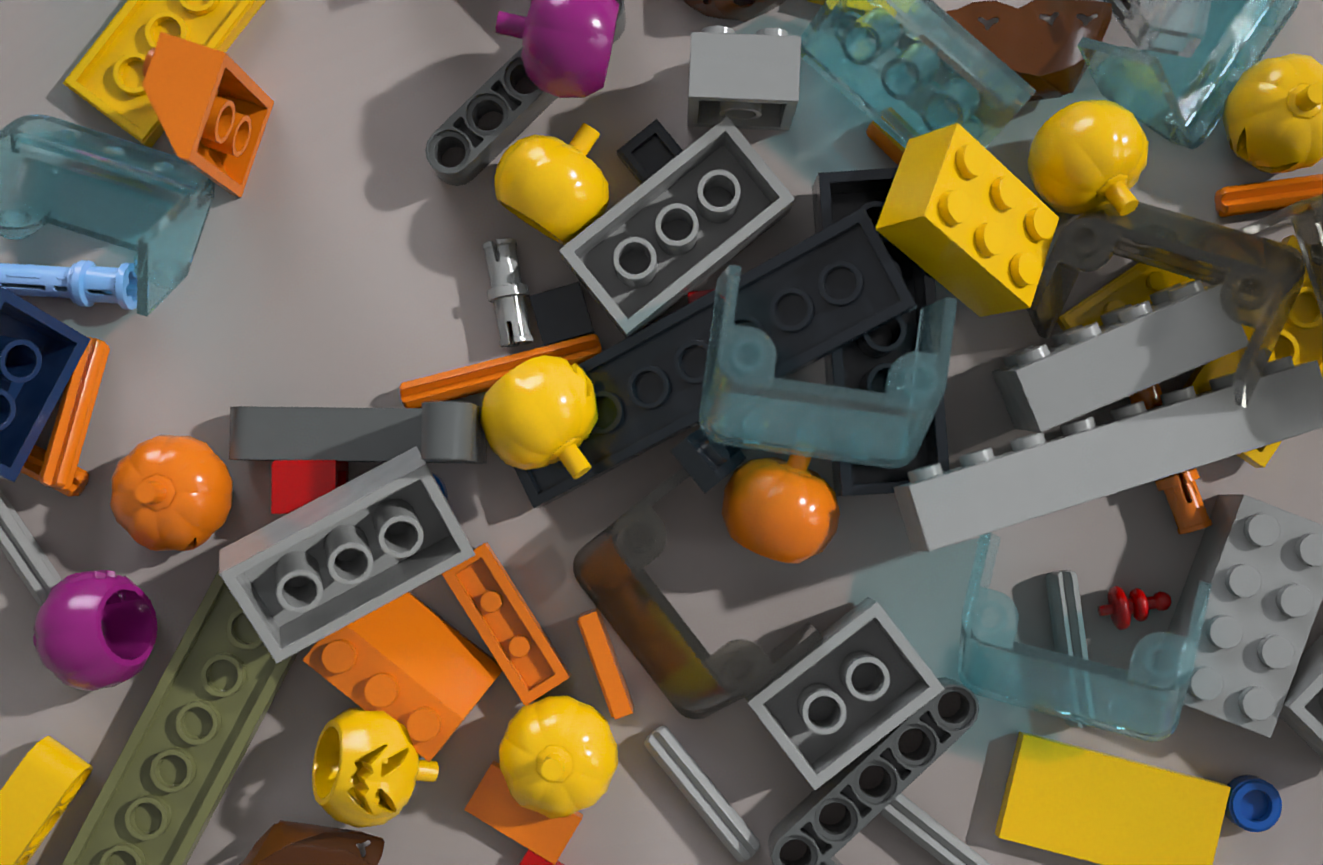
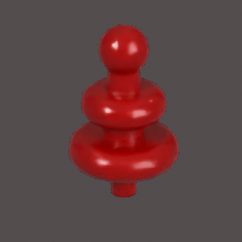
(1137, 604)

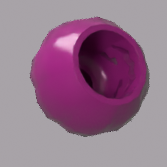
(564, 43)
(95, 630)

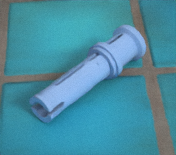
(81, 282)

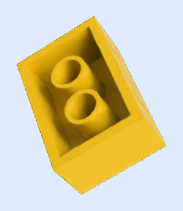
(968, 221)

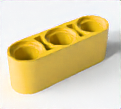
(37, 798)

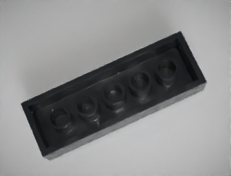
(868, 359)

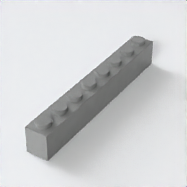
(1109, 456)

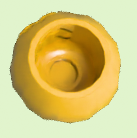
(1277, 114)
(1088, 158)
(553, 184)
(541, 415)
(558, 756)
(366, 768)

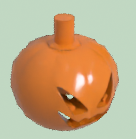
(171, 493)
(780, 509)

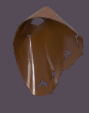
(1032, 47)
(313, 845)

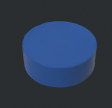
(1253, 803)

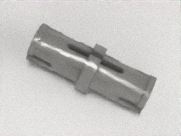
(508, 292)

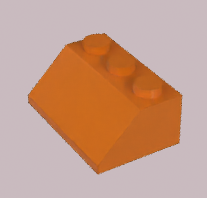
(207, 109)
(409, 667)

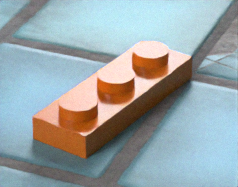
(506, 625)

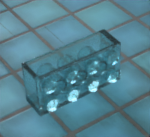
(912, 68)

